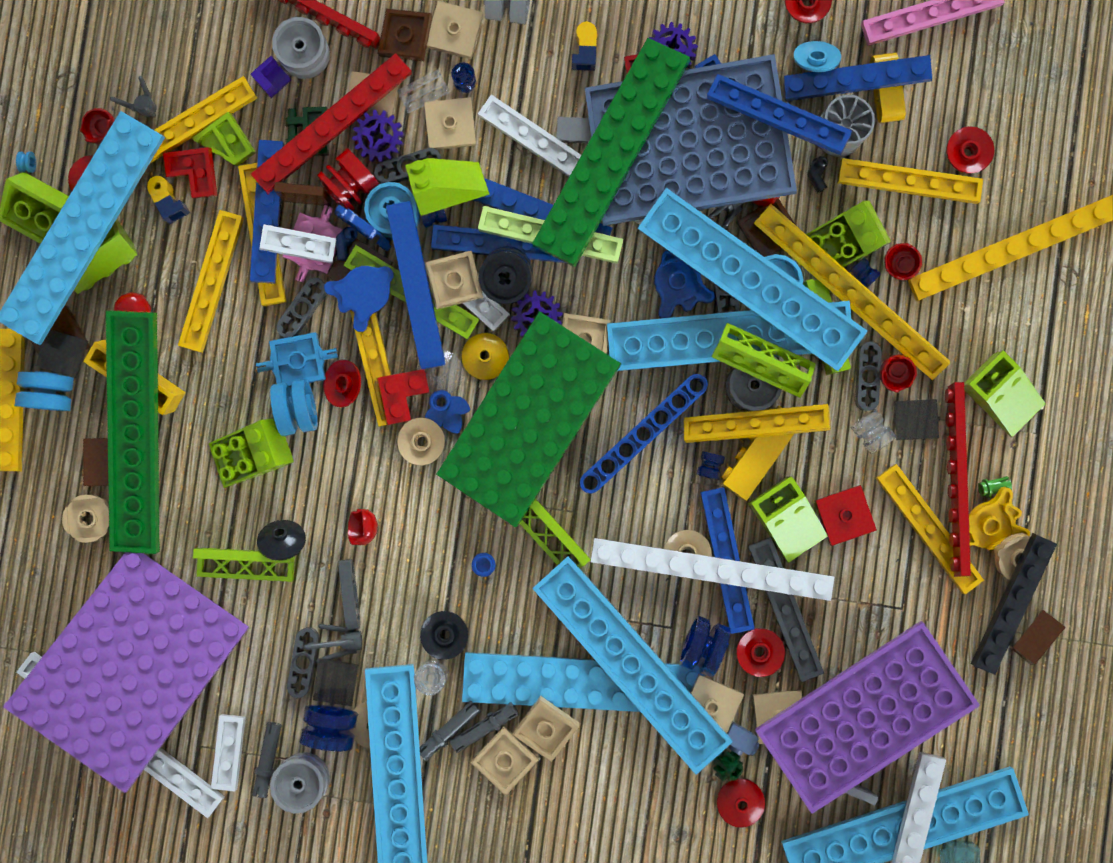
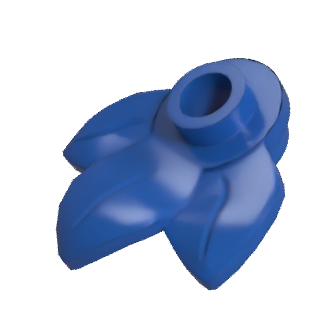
(450, 414)

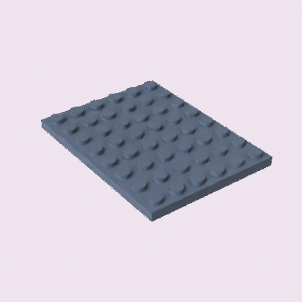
(703, 147)

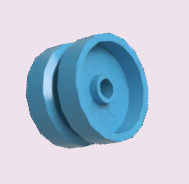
(44, 391)
(293, 407)

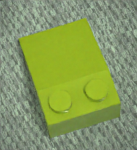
(445, 183)

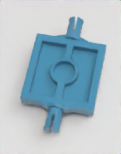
(297, 359)

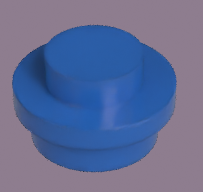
(483, 564)

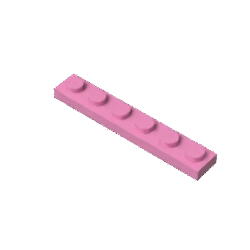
(921, 17)

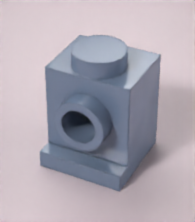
(743, 740)

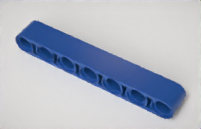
(415, 285)
(654, 430)

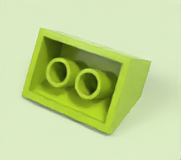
(30, 205)
(113, 253)

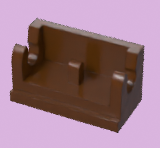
(1038, 638)

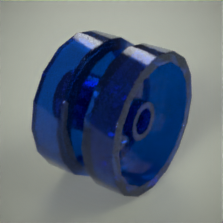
(705, 646)
(328, 728)

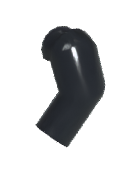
(815, 173)

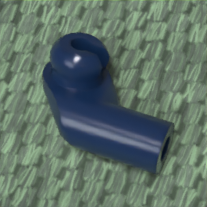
(343, 241)

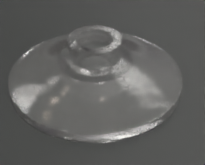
(451, 377)

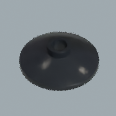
(284, 546)
(434, 643)

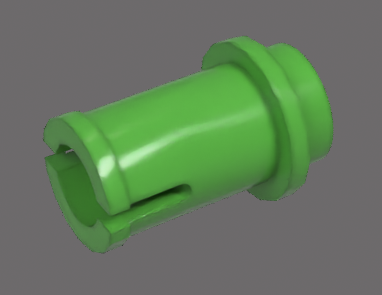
(987, 488)

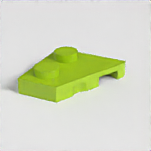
(226, 140)

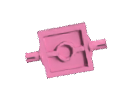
(316, 226)

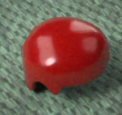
(96, 125)
(903, 261)
(132, 302)
(898, 373)
(362, 527)

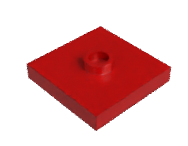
(845, 515)

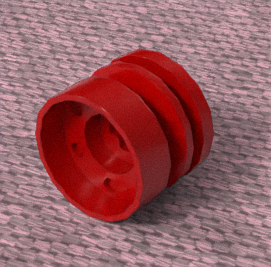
(348, 180)

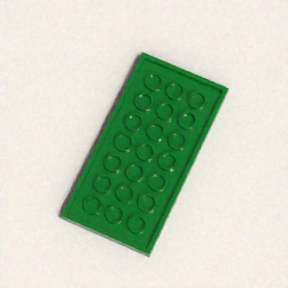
(528, 419)

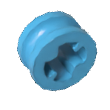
(26, 162)

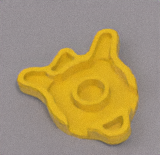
(995, 520)

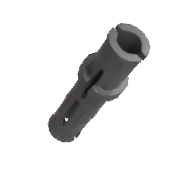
(479, 730)
(443, 735)
(265, 768)

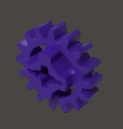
(676, 34)
(377, 145)
(535, 300)

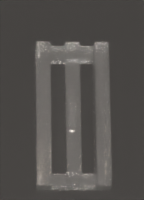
(418, 83)

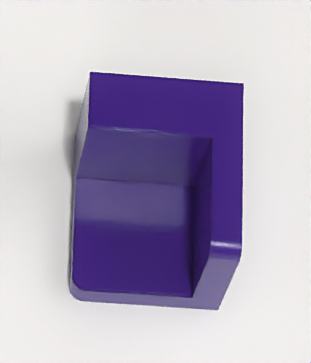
(270, 77)

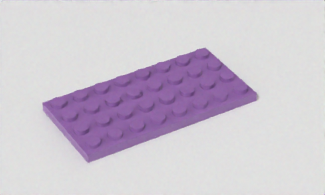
(867, 717)

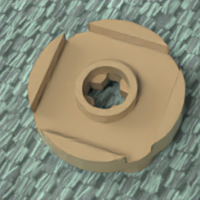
(77, 509)
(1007, 551)

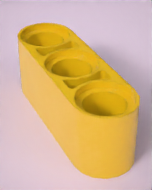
(890, 100)

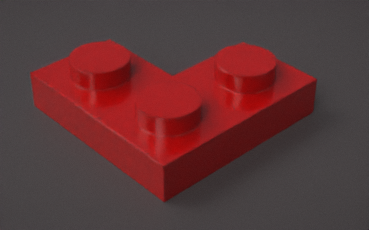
(198, 165)
(395, 389)

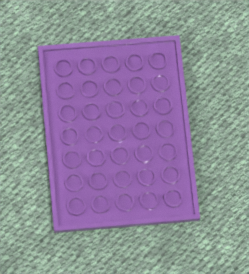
(126, 669)

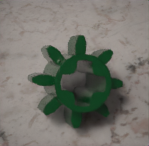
(728, 766)

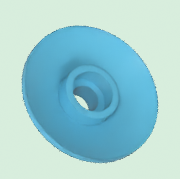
(817, 56)

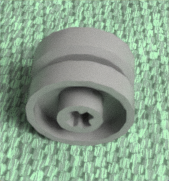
(301, 47)
(285, 782)

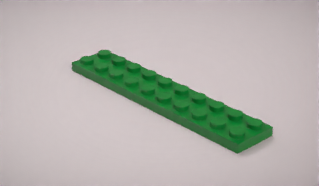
(611, 152)
(132, 431)

